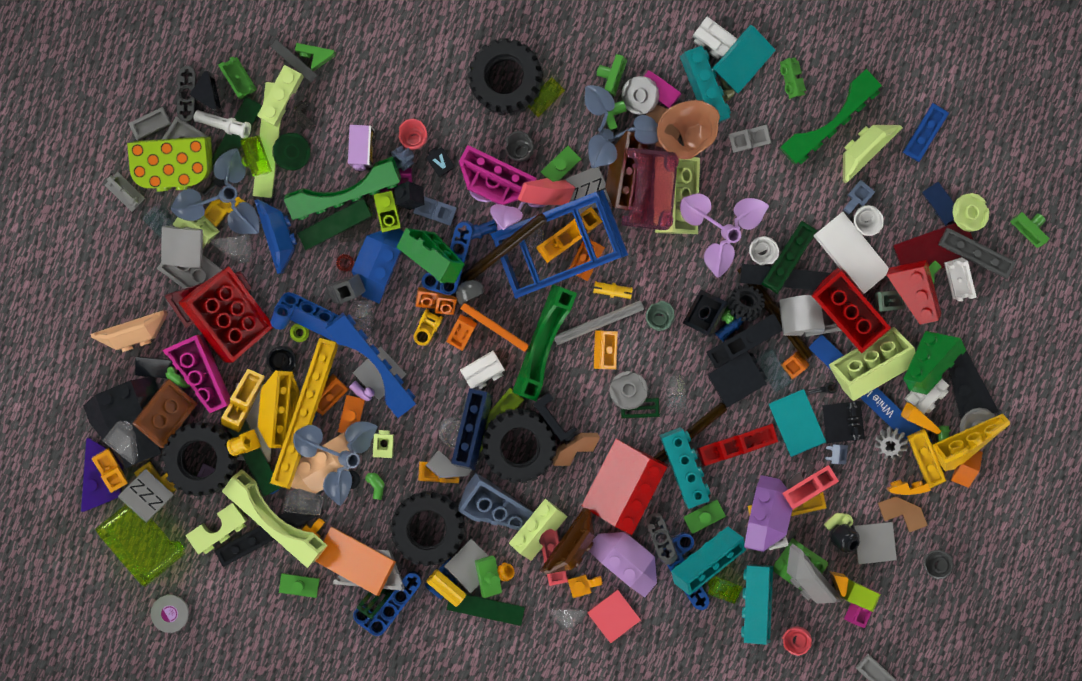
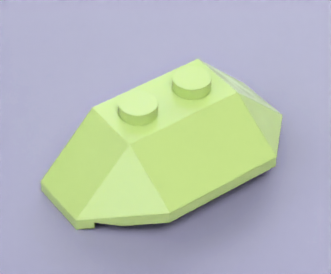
(862, 150)

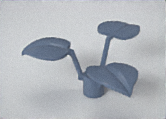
(600, 148)
(227, 168)
(338, 483)

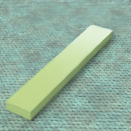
(268, 134)

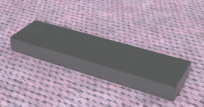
(977, 253)

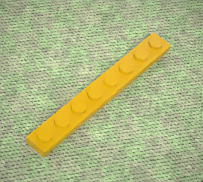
(304, 411)

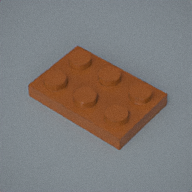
(164, 413)

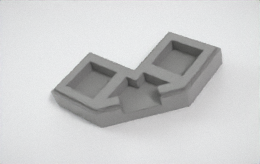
(442, 467)

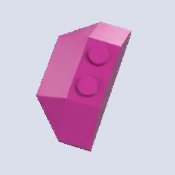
(492, 177)

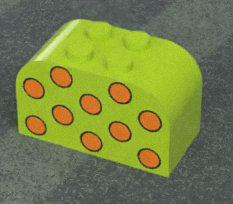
(170, 162)

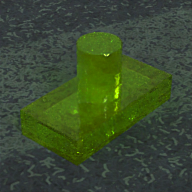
(548, 95)
(255, 156)
(724, 589)

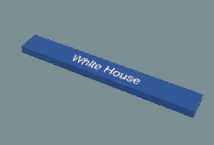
(874, 399)

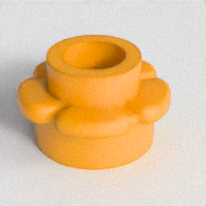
(506, 572)

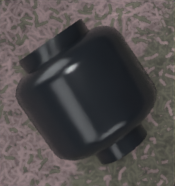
(845, 538)

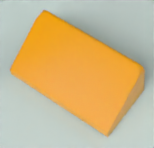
(605, 349)
(840, 582)

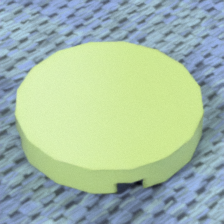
(970, 212)

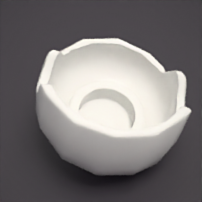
(874, 218)
(761, 244)

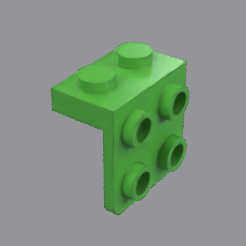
(781, 564)

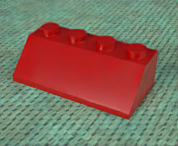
(850, 310)

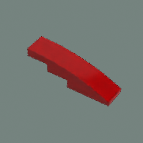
(737, 445)

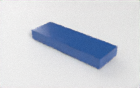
(925, 132)

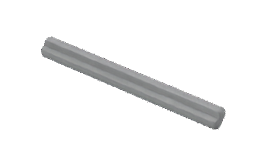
(599, 322)

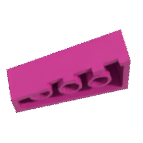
(200, 371)

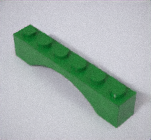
(860, 89)
(305, 201)
(554, 313)

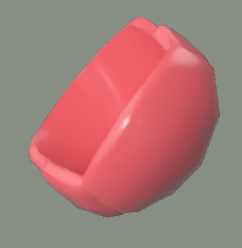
(415, 128)
(802, 643)

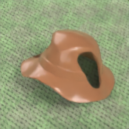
(696, 124)

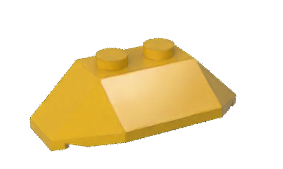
(277, 407)

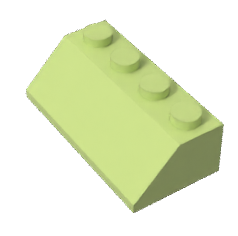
(686, 184)
(879, 363)

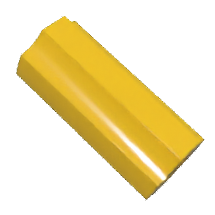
(446, 588)

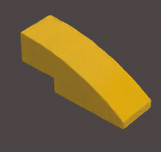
(242, 400)

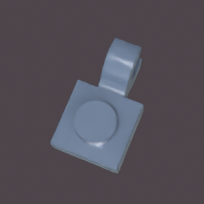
(859, 195)

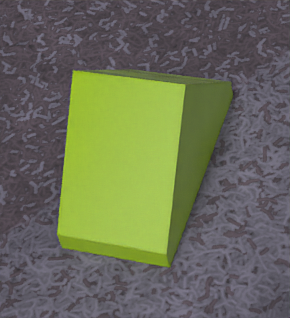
(861, 596)

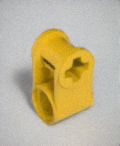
(427, 326)
(243, 443)

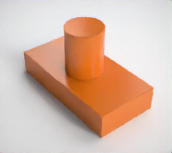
(461, 332)
(351, 412)

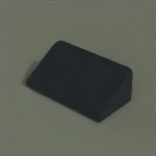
(152, 367)

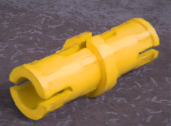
(613, 290)

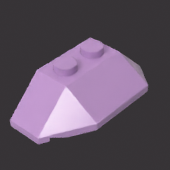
(626, 560)

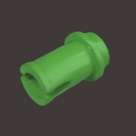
(944, 432)

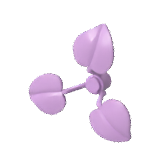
(748, 213)
(504, 215)

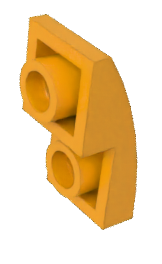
(902, 488)

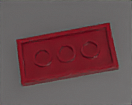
(927, 248)

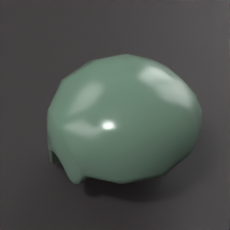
(663, 322)

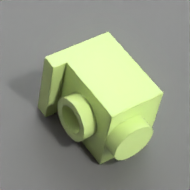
(378, 449)

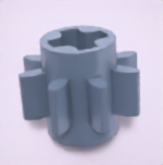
(403, 157)

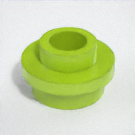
(295, 337)

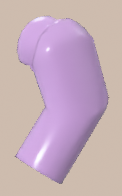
(365, 394)

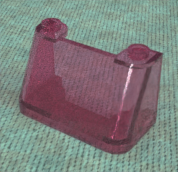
(653, 189)

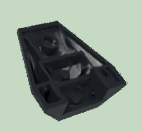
(124, 404)

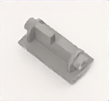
(124, 191)

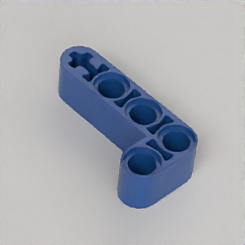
(438, 286)
(303, 312)
(680, 551)
(392, 601)

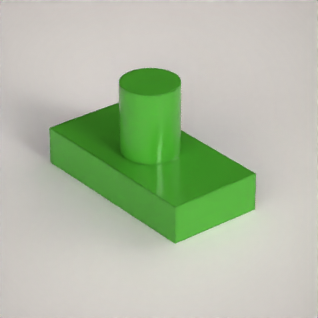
(613, 74)
(619, 108)
(561, 165)
(1030, 228)
(704, 516)
(488, 576)
(299, 585)

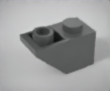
(345, 289)

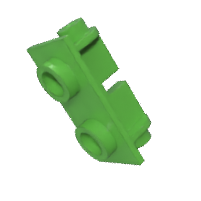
(793, 86)

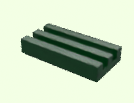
(656, 407)
(366, 610)

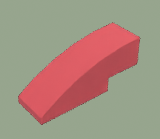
(546, 192)
(810, 487)

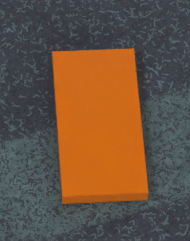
(495, 327)
(355, 561)

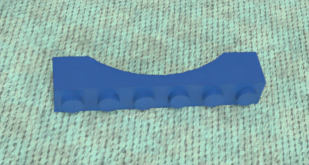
(346, 334)

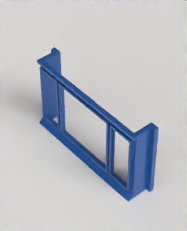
(573, 206)

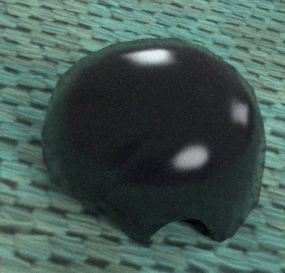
(276, 356)

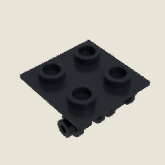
(843, 422)

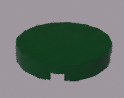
(291, 151)

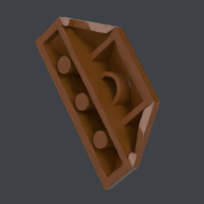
(621, 175)
(572, 545)

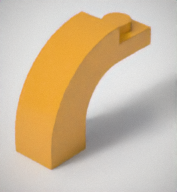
(568, 235)

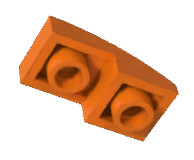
(440, 302)

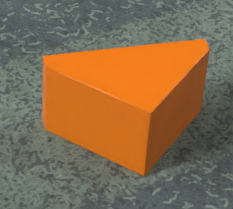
(967, 472)

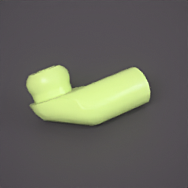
(838, 519)

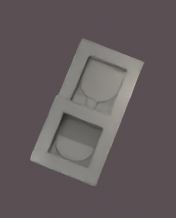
(750, 138)

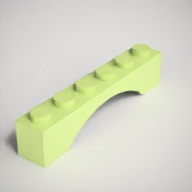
(246, 495)

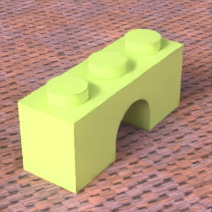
(278, 97)
(527, 538)
(203, 539)

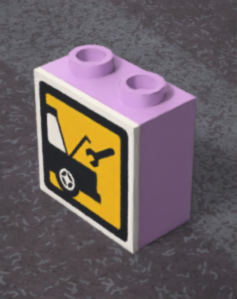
(361, 147)

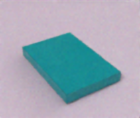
(744, 59)
(797, 422)

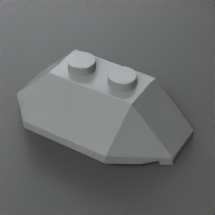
(809, 579)

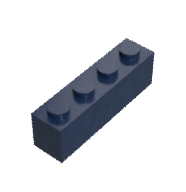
(472, 429)

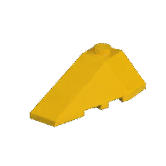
(963, 445)

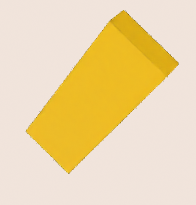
(926, 458)

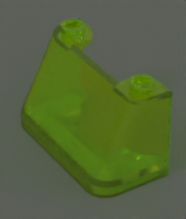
(139, 545)

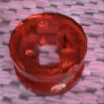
(343, 268)

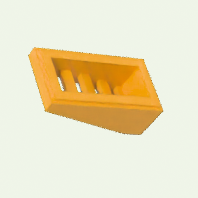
(915, 416)

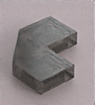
(356, 232)

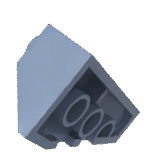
(493, 505)

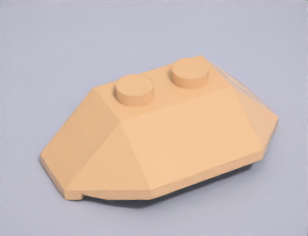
(132, 332)
(313, 470)

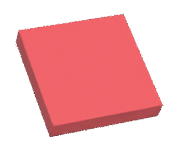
(614, 616)

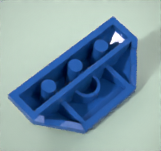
(277, 234)
(377, 262)

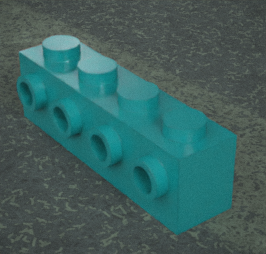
(703, 80)
(684, 467)
(708, 560)
(757, 604)

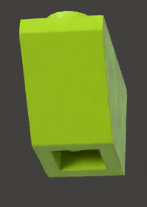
(387, 211)

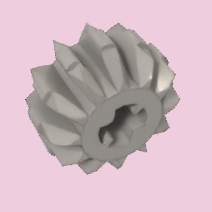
(898, 439)

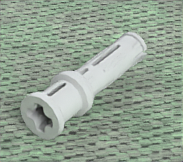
(230, 125)

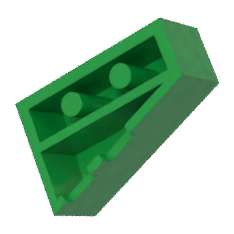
(431, 254)
(931, 360)

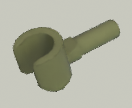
(728, 92)

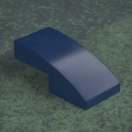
(940, 202)

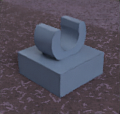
(839, 454)

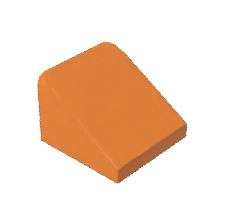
(795, 365)

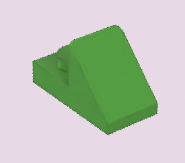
(320, 55)

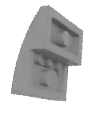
(182, 246)
(801, 315)
(463, 565)

